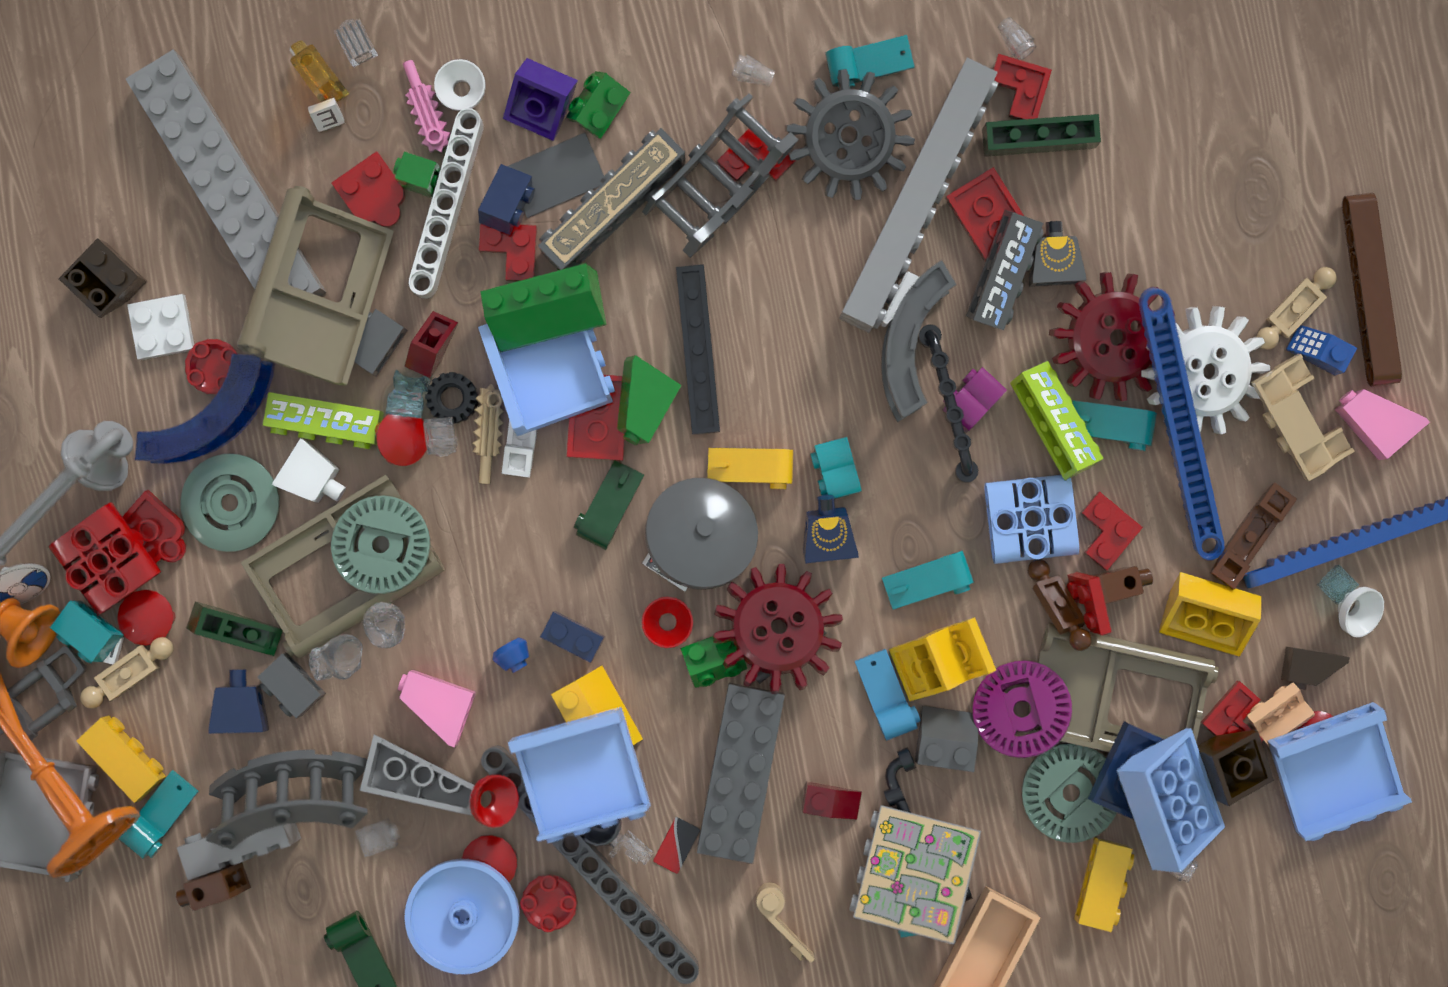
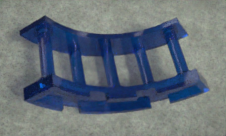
(217, 423)

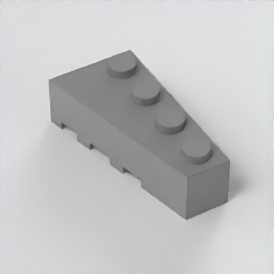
(410, 778)

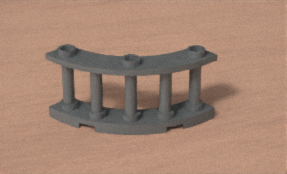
(739, 192)
(900, 341)
(280, 768)

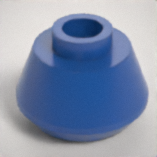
(512, 655)

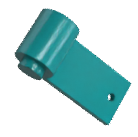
(879, 58)
(1118, 423)
(929, 580)
(159, 815)

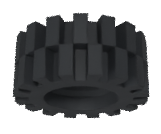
(446, 381)

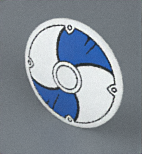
(23, 582)

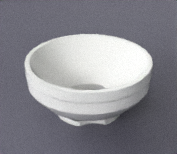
(450, 75)
(1364, 615)

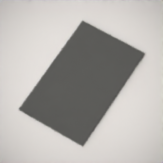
(560, 173)

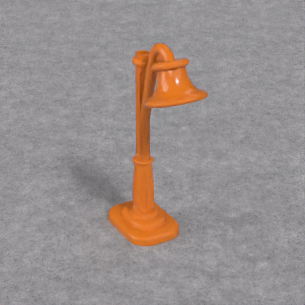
(28, 639)

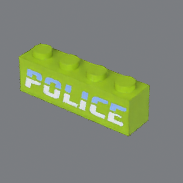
(321, 418)
(1056, 420)

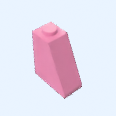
(1379, 422)
(437, 703)

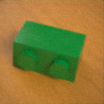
(417, 174)

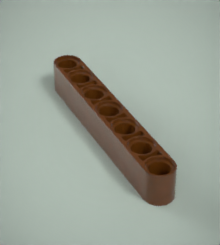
(1371, 289)

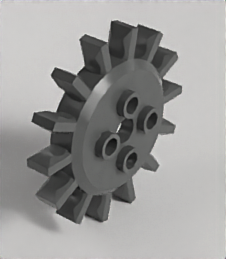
(873, 121)

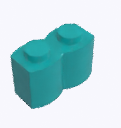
(836, 468)

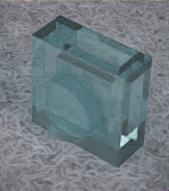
(1337, 584)

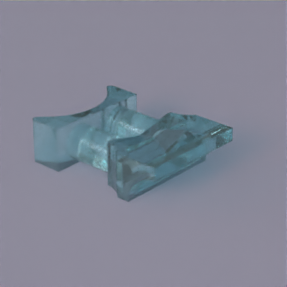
(404, 402)

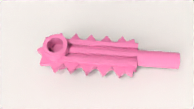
(425, 108)

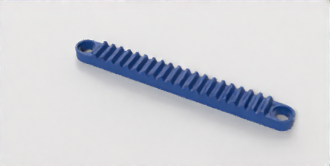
(1181, 423)
(1348, 543)

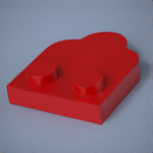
(371, 191)
(158, 526)

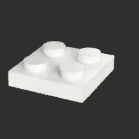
(161, 327)

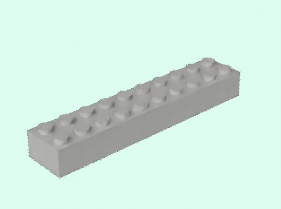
(214, 166)
(923, 187)

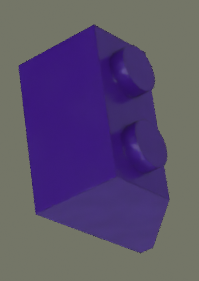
(539, 98)

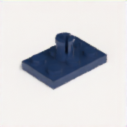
(1108, 787)

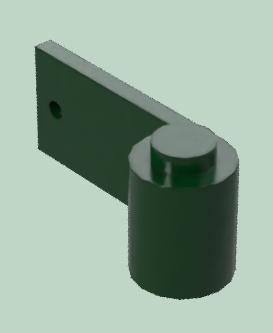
(608, 505)
(360, 951)

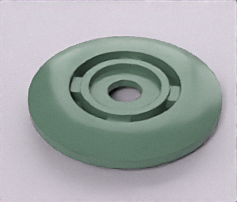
(255, 509)
(380, 571)
(1047, 779)

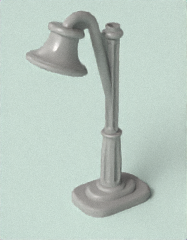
(91, 458)

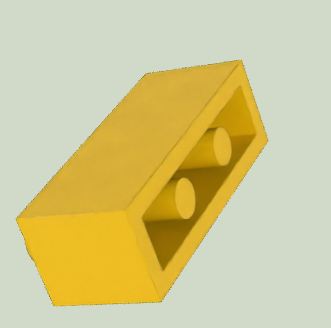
(122, 758)
(1104, 884)

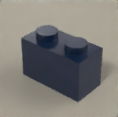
(506, 199)
(572, 636)

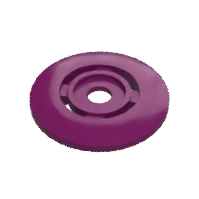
(1049, 709)

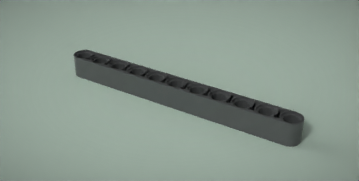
(606, 870)

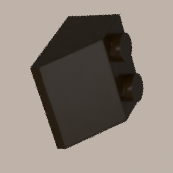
(1235, 765)

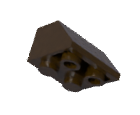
(102, 279)

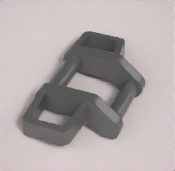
(62, 690)

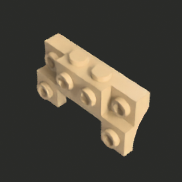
(1293, 421)

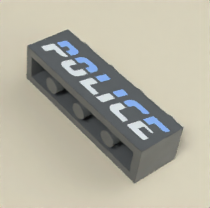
(1004, 270)

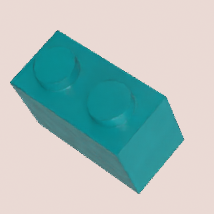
(86, 632)

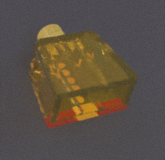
(316, 72)

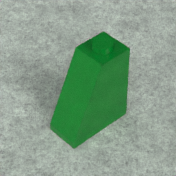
(643, 400)

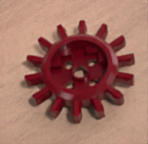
(1089, 331)
(768, 652)

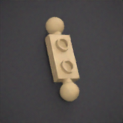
(1297, 307)
(126, 672)

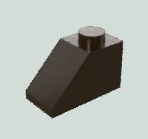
(1310, 667)

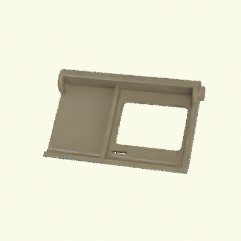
(302, 327)
(302, 542)
(1092, 677)

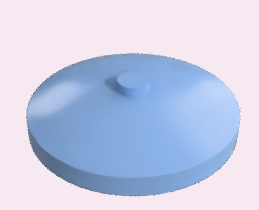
(462, 916)

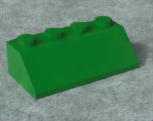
(544, 307)

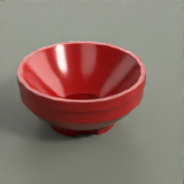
(667, 638)
(503, 801)

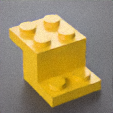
(942, 659)

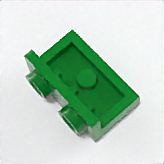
(597, 103)
(706, 659)

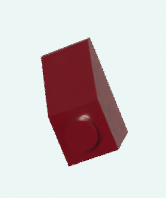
(430, 344)
(831, 801)

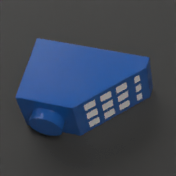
(1321, 349)

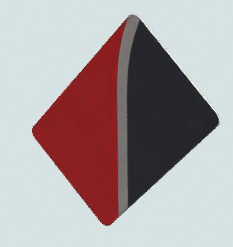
(676, 845)

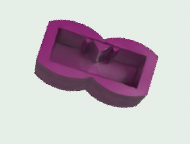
(977, 396)

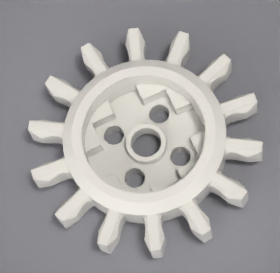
(1202, 344)

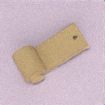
(770, 903)

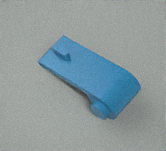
(886, 695)

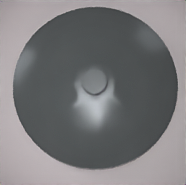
(701, 533)

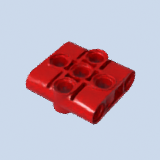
(100, 527)

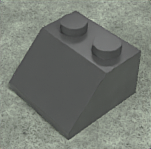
(947, 739)

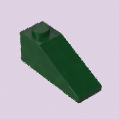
(233, 629)

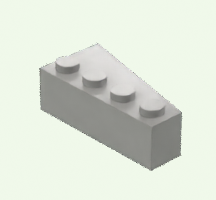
(204, 857)

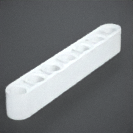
(443, 190)

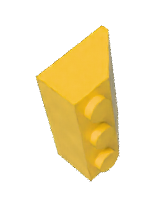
(1210, 614)
(590, 696)

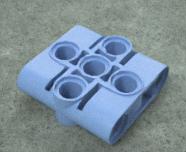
(1059, 538)

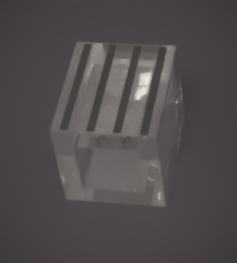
(355, 42)

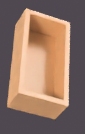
(989, 943)

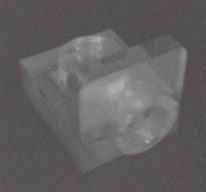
(440, 436)
(378, 837)
(636, 849)

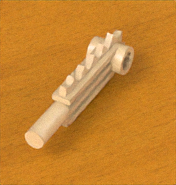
(487, 430)

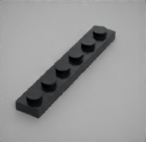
(698, 349)

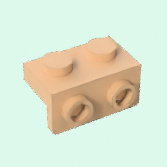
(1280, 713)

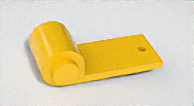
(751, 466)

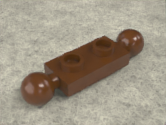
(1059, 605)

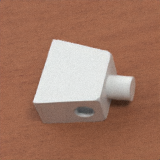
(309, 474)

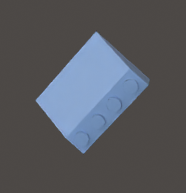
(1171, 801)

